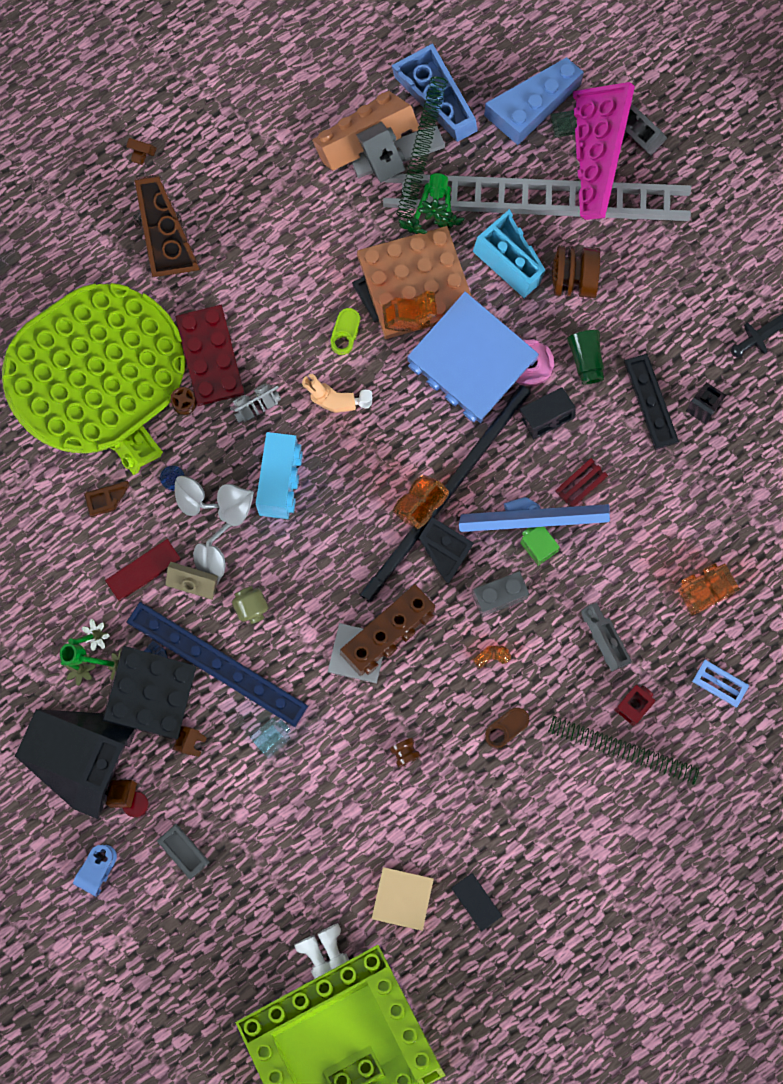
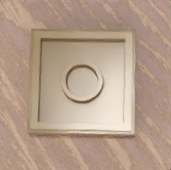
(402, 898)

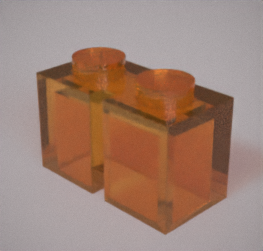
(708, 589)

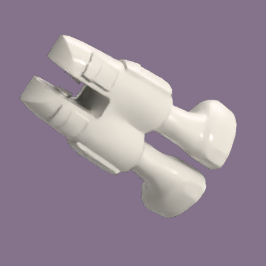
(311, 948)

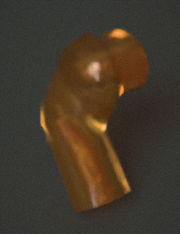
(491, 652)

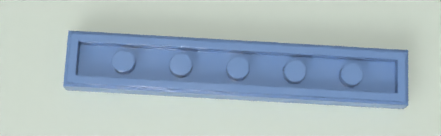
(534, 518)

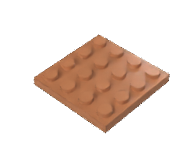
(410, 268)

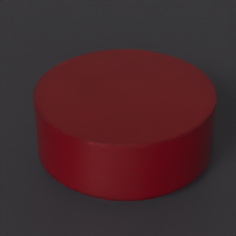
(139, 805)

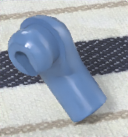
(521, 504)

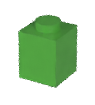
(539, 544)

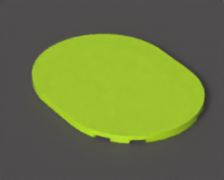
(93, 368)

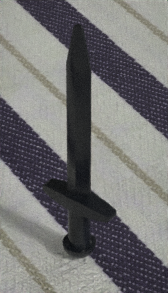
(757, 337)

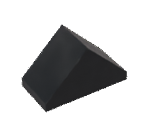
(705, 403)

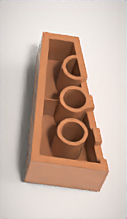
(340, 143)

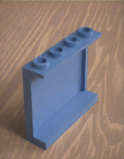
(471, 357)

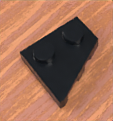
(444, 547)

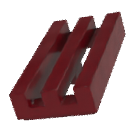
(596, 470)

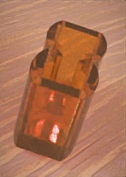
(423, 497)

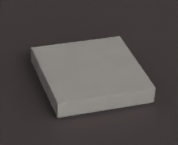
(339, 665)

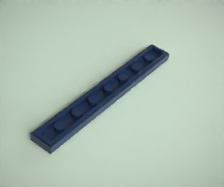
(217, 664)

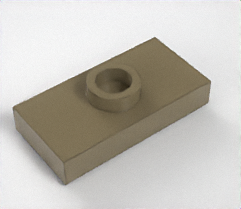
(191, 580)

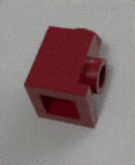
(643, 696)

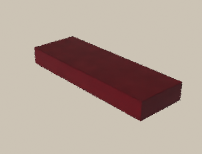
(142, 570)

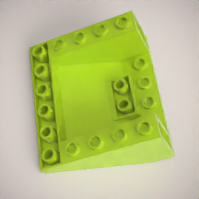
(342, 1031)

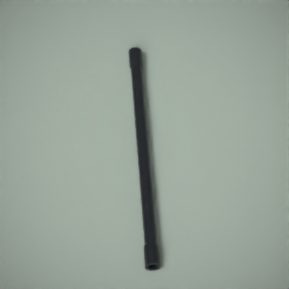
(514, 403)

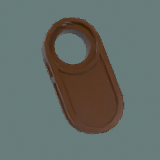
(510, 724)

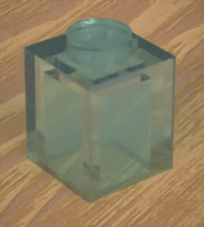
(271, 737)

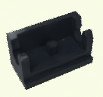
(548, 413)

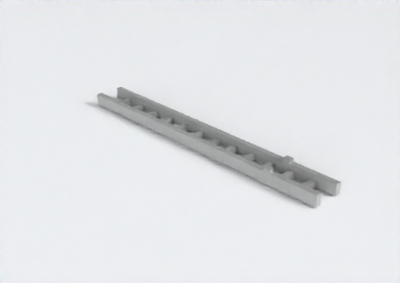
(548, 208)

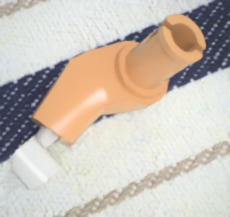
(331, 400)

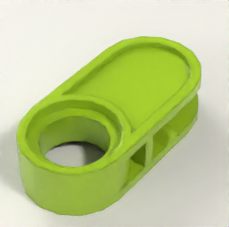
(345, 327)

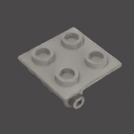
(264, 392)

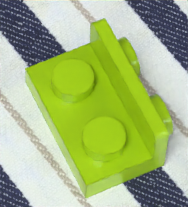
(137, 450)

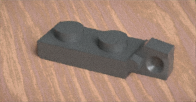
(606, 637)

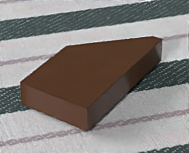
(105, 498)

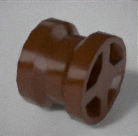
(181, 396)
(405, 752)

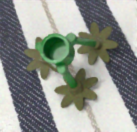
(76, 659)

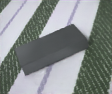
(183, 851)

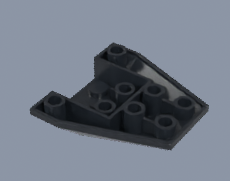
(74, 755)

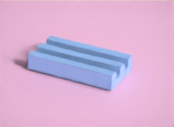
(701, 672)

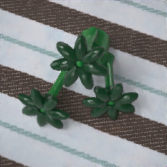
(437, 188)

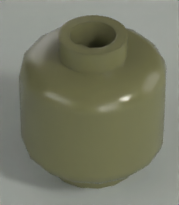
(250, 604)

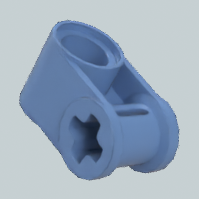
(95, 872)

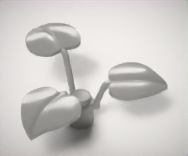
(233, 509)

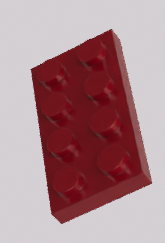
(209, 355)

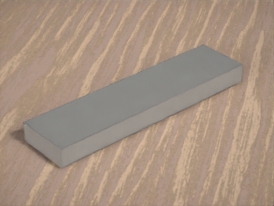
(406, 145)

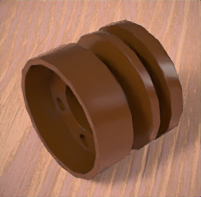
(576, 271)

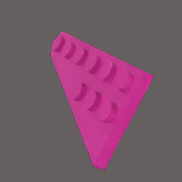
(599, 137)

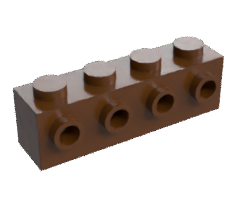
(388, 630)

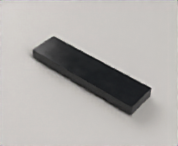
(651, 401)

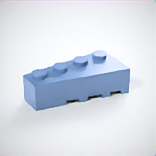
(415, 75)
(532, 101)

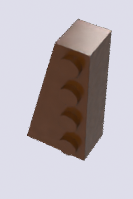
(164, 236)

